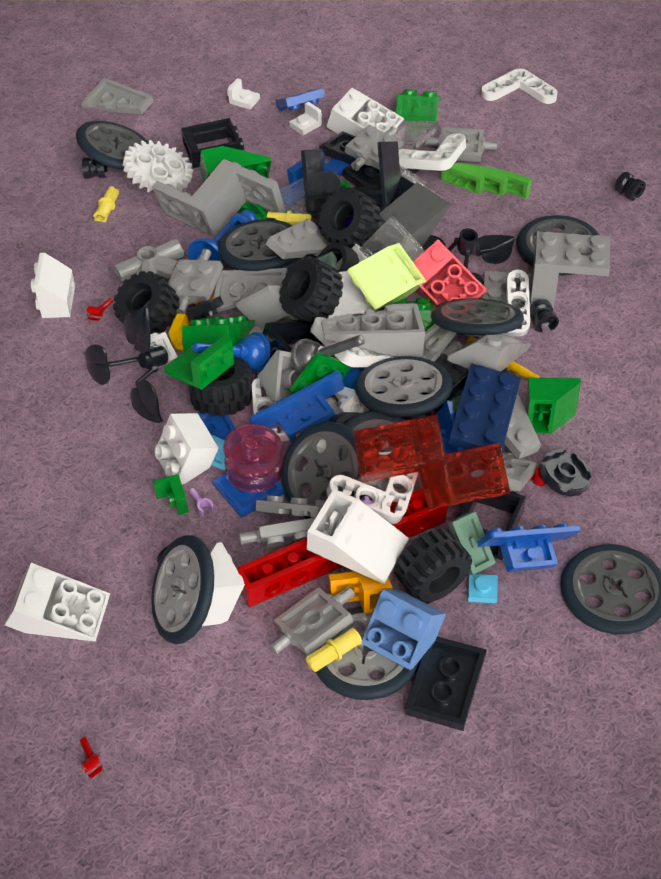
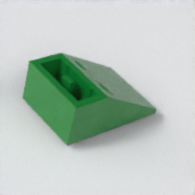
(212, 157)
(213, 328)

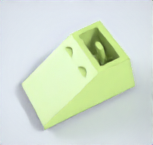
(386, 276)

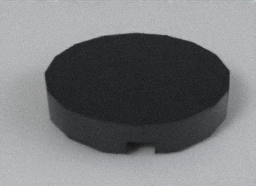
(565, 472)

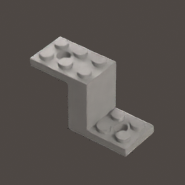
(219, 197)
(554, 255)

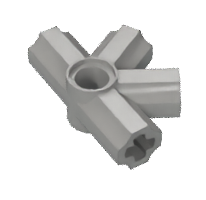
(158, 260)

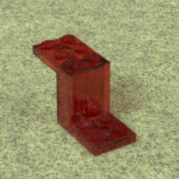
(421, 449)

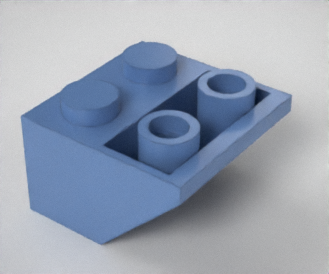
(402, 627)

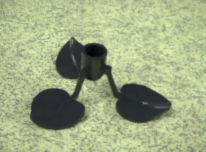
(493, 248)
(138, 333)

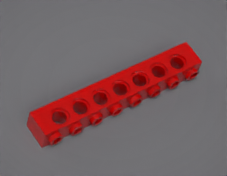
(297, 565)

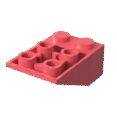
(445, 276)

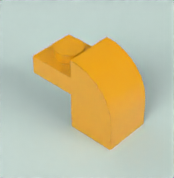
(365, 588)

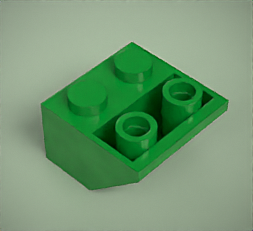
(551, 402)

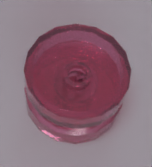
(253, 458)

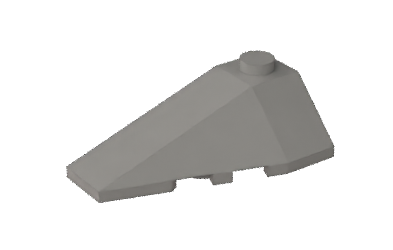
(392, 331)
(490, 351)

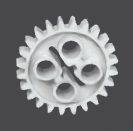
(157, 163)

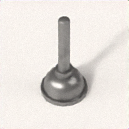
(306, 349)

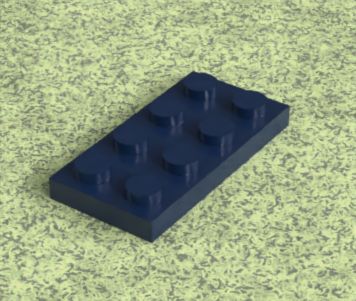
(484, 408)

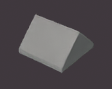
(263, 306)
(278, 376)

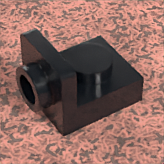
(204, 309)

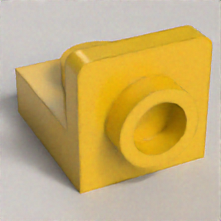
(176, 331)

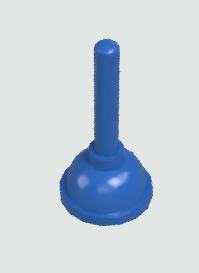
(195, 248)
(252, 349)

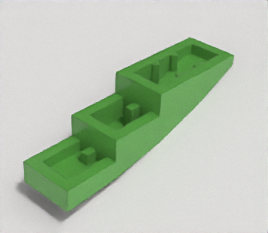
(480, 178)

